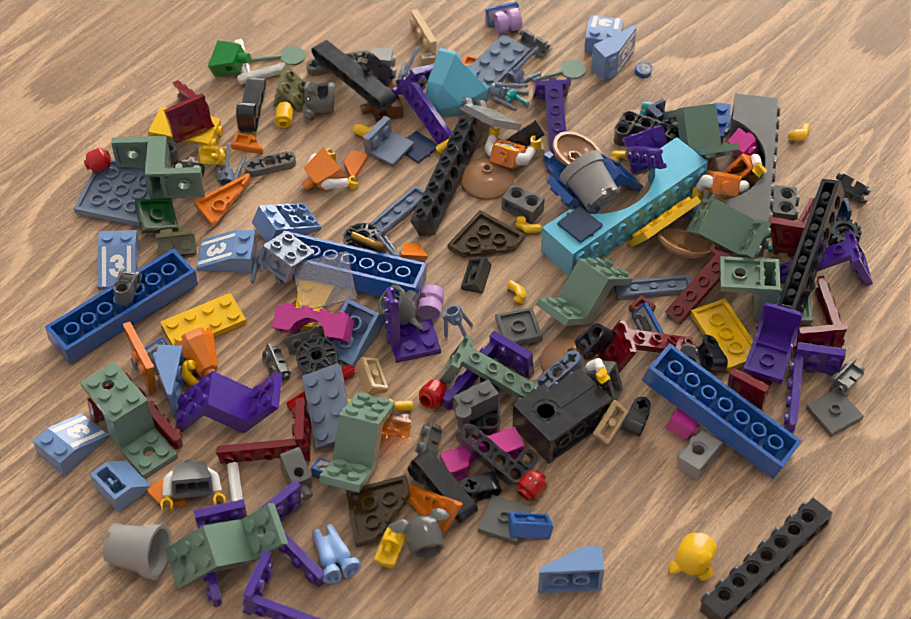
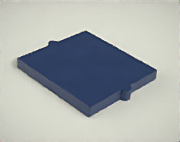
(422, 147)
(580, 224)

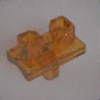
(397, 426)

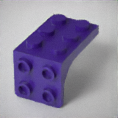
(773, 343)

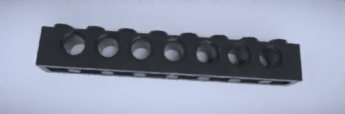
(446, 177)
(812, 245)
(791, 545)

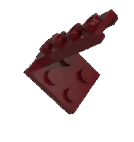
(189, 116)
(787, 233)
(698, 288)
(833, 332)
(628, 341)
(751, 388)
(160, 421)
(272, 449)

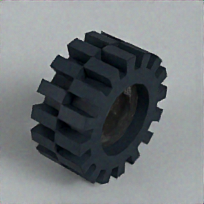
(842, 226)

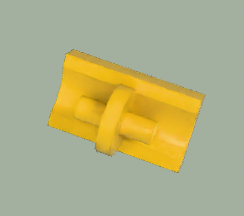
(212, 155)
(390, 549)

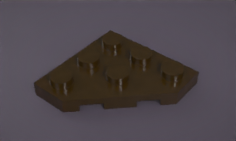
(485, 236)
(376, 508)

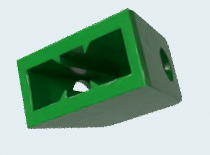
(228, 58)

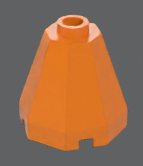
(200, 347)

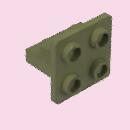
(290, 89)
(182, 241)

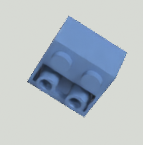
(119, 483)

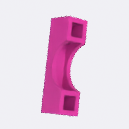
(290, 320)
(459, 459)

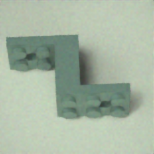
(700, 130)
(155, 156)
(728, 228)
(759, 278)
(584, 291)
(129, 420)
(357, 442)
(225, 545)

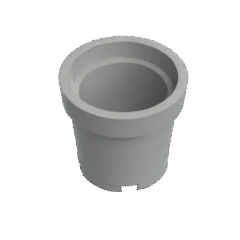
(590, 180)
(138, 548)

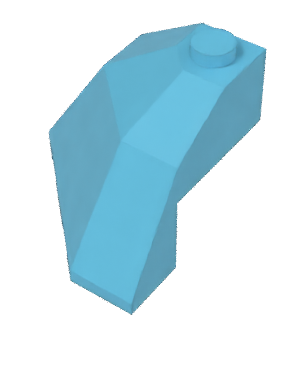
(451, 82)

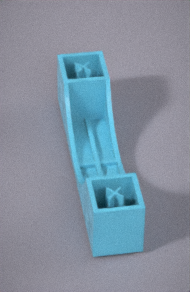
(667, 189)

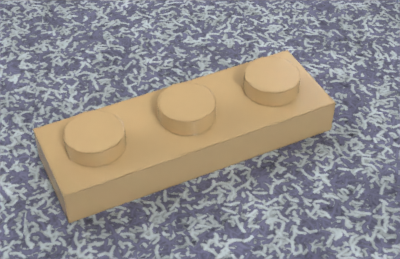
(423, 31)

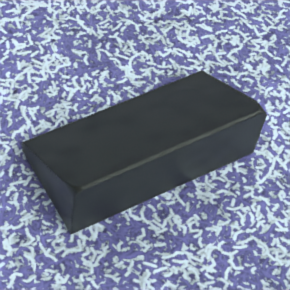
(476, 275)

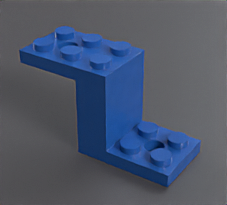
(617, 171)

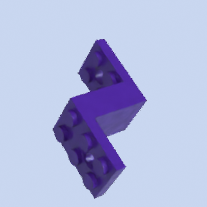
(228, 402)

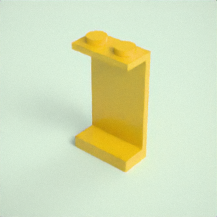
(209, 137)

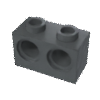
(785, 202)
(523, 203)

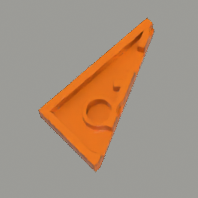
(217, 202)
(142, 359)
(425, 501)

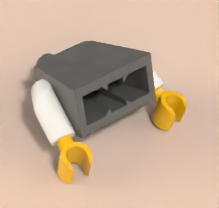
(606, 376)
(191, 480)

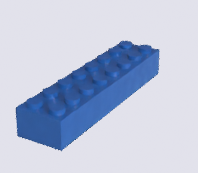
(372, 269)
(103, 318)
(721, 410)

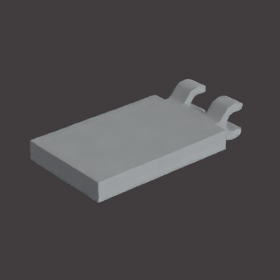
(489, 115)

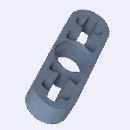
(565, 360)

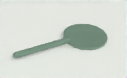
(291, 55)
(570, 68)

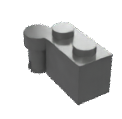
(474, 402)

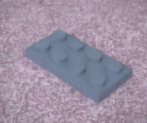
(499, 60)
(325, 401)

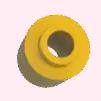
(283, 115)

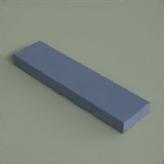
(398, 210)
(653, 287)

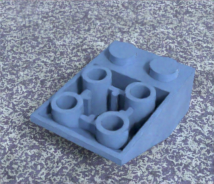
(274, 219)

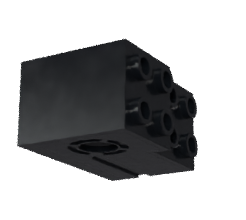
(560, 415)

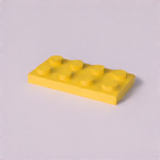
(663, 220)
(218, 314)
(724, 325)

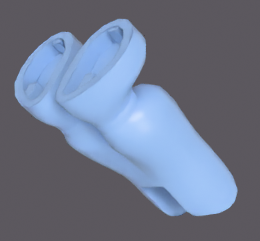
(333, 550)

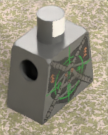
(295, 468)

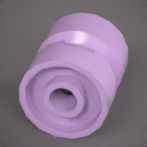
(505, 21)
(430, 302)

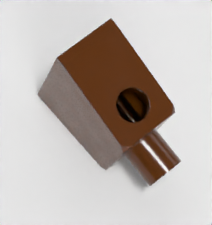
(393, 111)

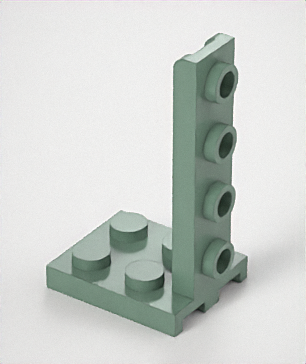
(486, 368)

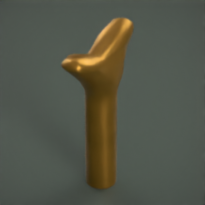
(378, 246)

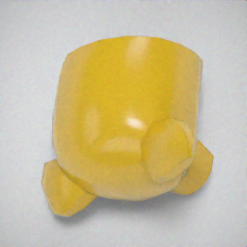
(694, 556)

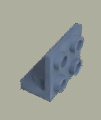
(386, 144)
(283, 255)

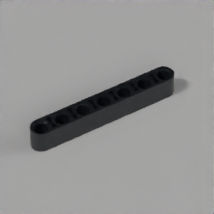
(353, 75)

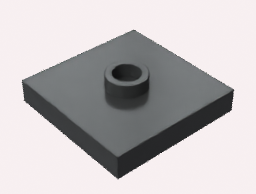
(519, 326)
(834, 412)
(495, 518)

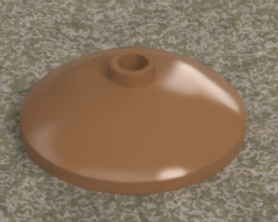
(572, 145)
(486, 179)
(683, 244)
(558, 349)

